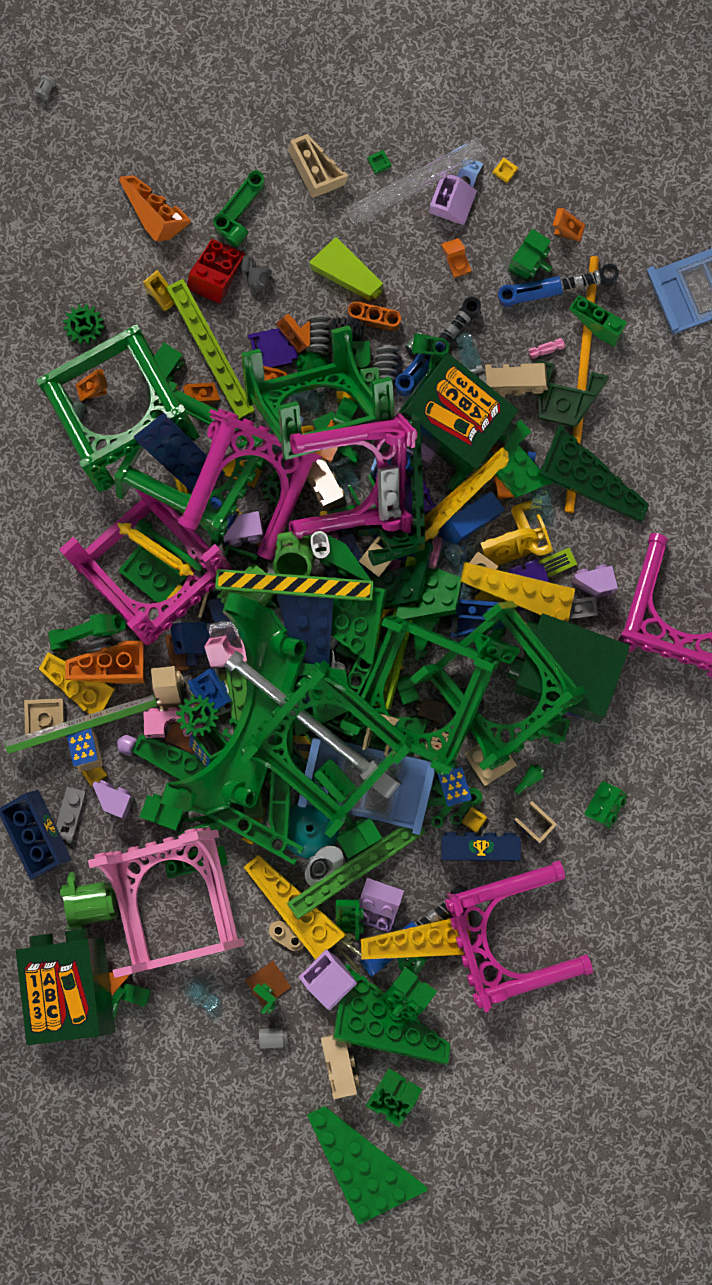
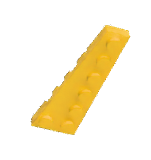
(456, 499)
(525, 592)
(314, 928)
(418, 941)

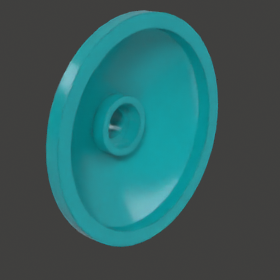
(311, 841)

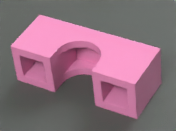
(220, 650)
(156, 722)

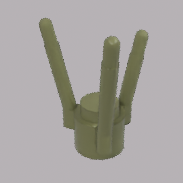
(346, 944)

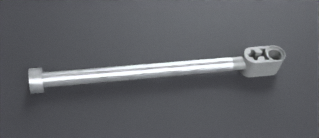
(384, 785)

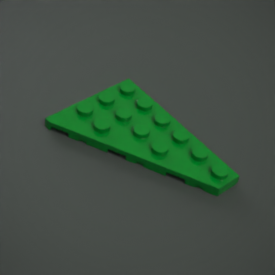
(359, 624)
(368, 1021)
(365, 1173)

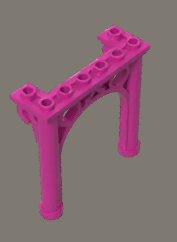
(223, 435)
(398, 435)
(642, 600)
(524, 981)

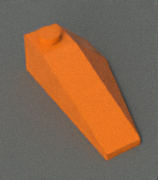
(156, 216)
(115, 664)

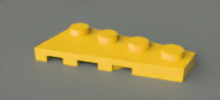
(88, 695)

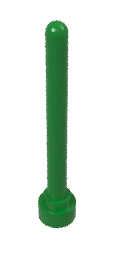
(146, 528)

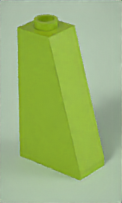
(345, 269)

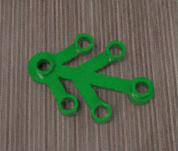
(445, 810)

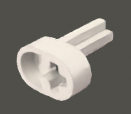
(318, 540)

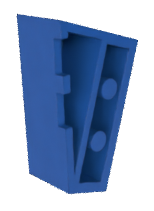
(471, 518)
(471, 616)

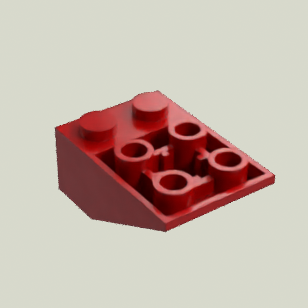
(214, 271)

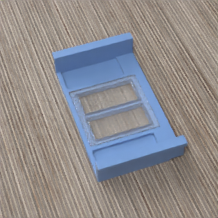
(685, 290)
(403, 808)

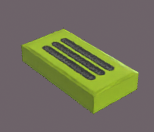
(558, 562)

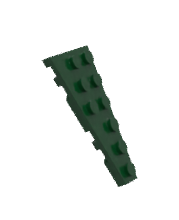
(585, 474)
(417, 482)

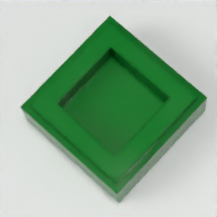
(379, 162)

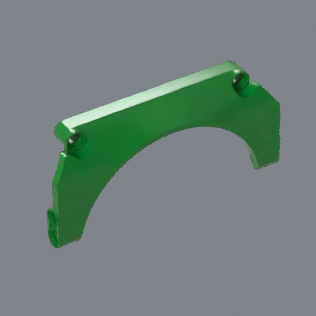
(278, 661)

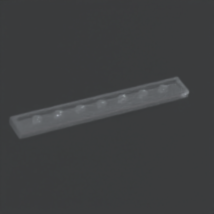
(416, 181)

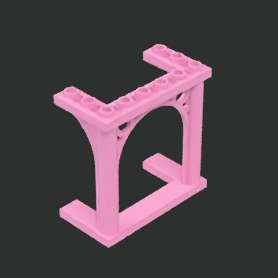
(117, 869)

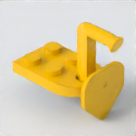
(519, 542)

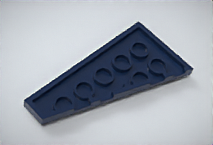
(308, 621)

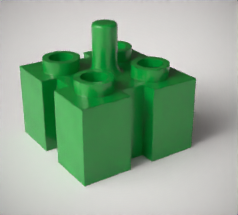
(531, 256)
(162, 814)
(358, 836)
(408, 995)
(393, 1097)

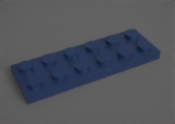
(174, 450)

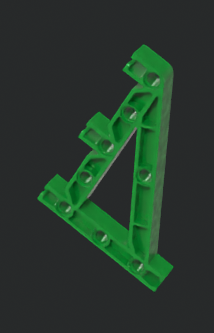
(278, 808)

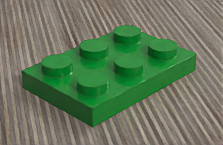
(151, 574)

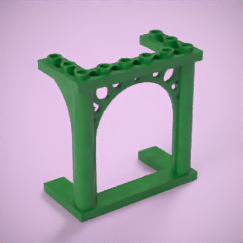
(286, 419)
(95, 461)
(213, 519)
(494, 749)
(262, 751)
(444, 759)

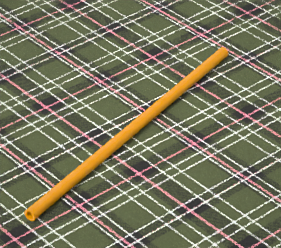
(583, 373)

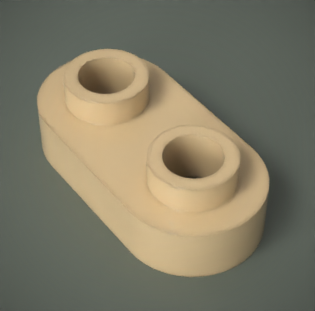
(286, 935)

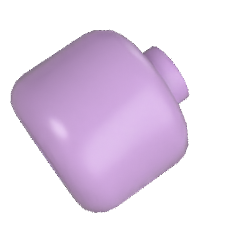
(126, 744)

